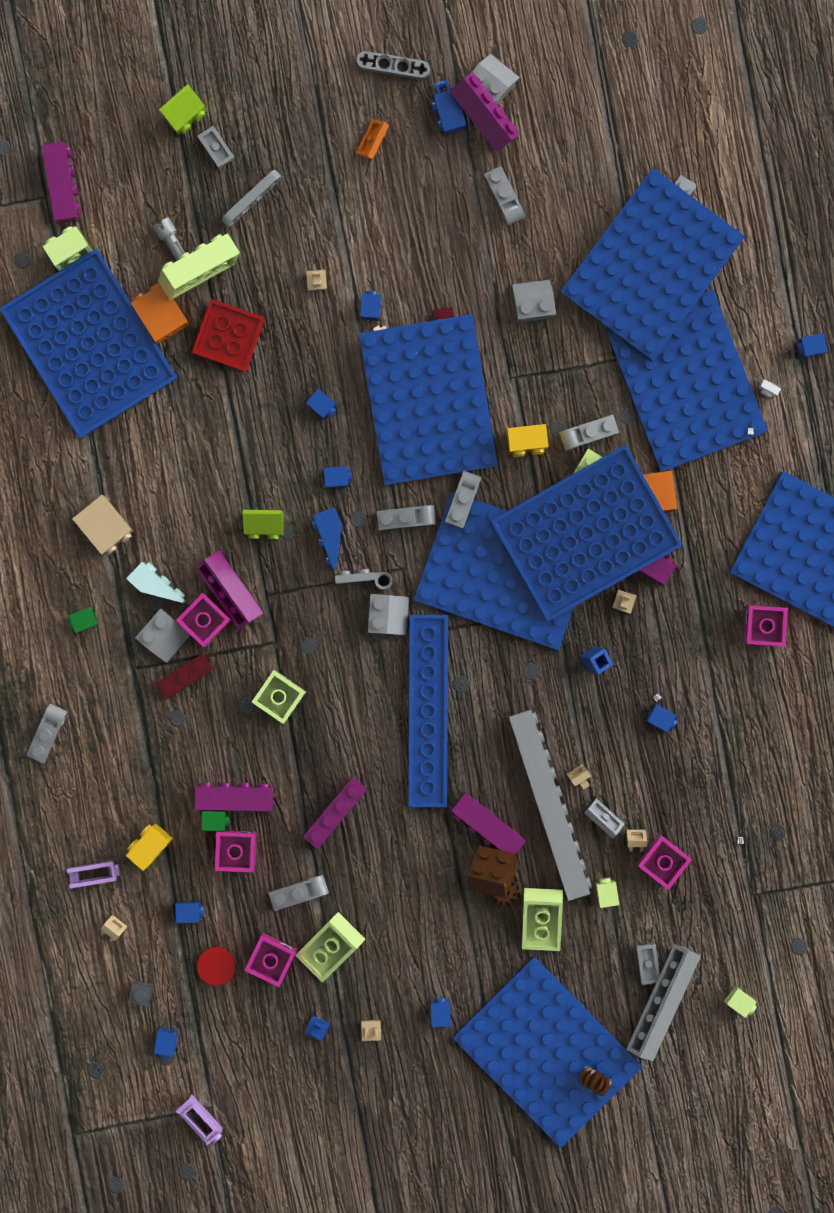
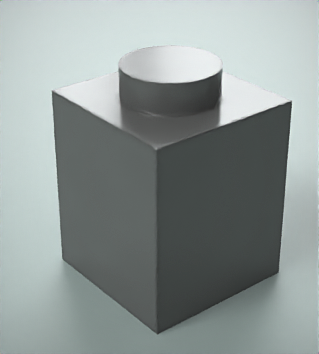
(141, 993)

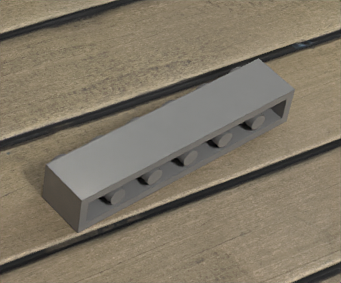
(663, 1002)

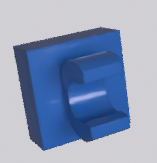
(317, 1028)

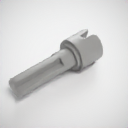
(166, 232)

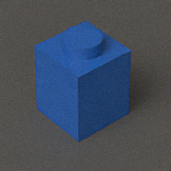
(370, 306)
(812, 345)
(322, 404)
(337, 477)
(596, 660)
(662, 718)
(189, 912)
(440, 1012)
(166, 1042)

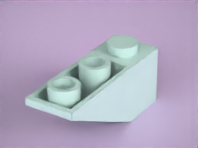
(149, 582)

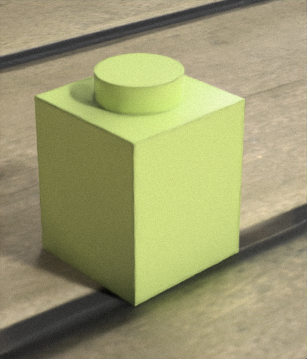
(607, 893)
(741, 1002)

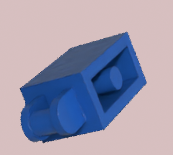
(448, 110)

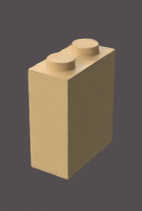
(103, 525)

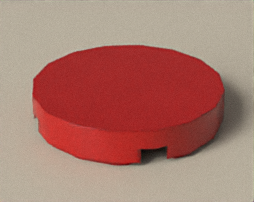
(216, 966)

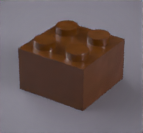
(492, 871)

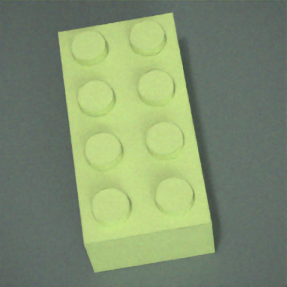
(198, 266)

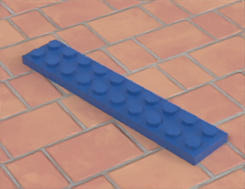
(428, 710)

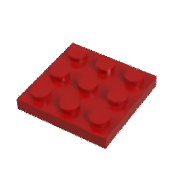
(228, 335)

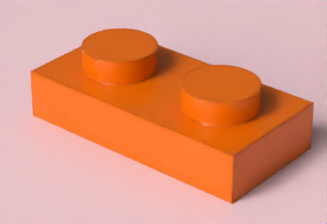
(372, 139)

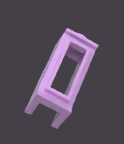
(74, 876)
(193, 1103)

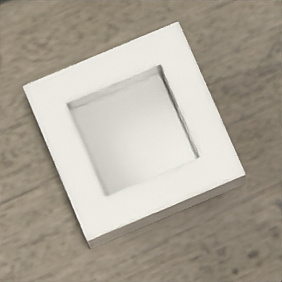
(769, 389)

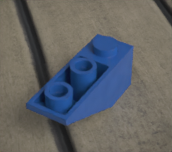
(330, 532)

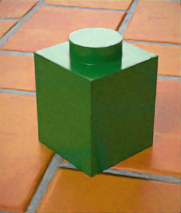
(83, 620)
(215, 820)

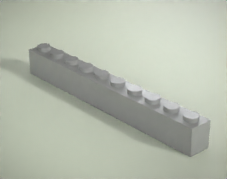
(549, 804)

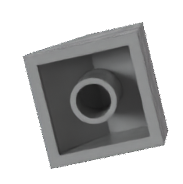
(495, 77)
(533, 301)
(388, 614)
(163, 635)

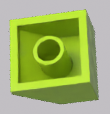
(183, 110)
(263, 523)

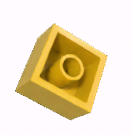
(526, 440)
(146, 850)

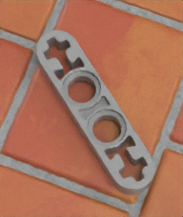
(392, 69)
(251, 198)

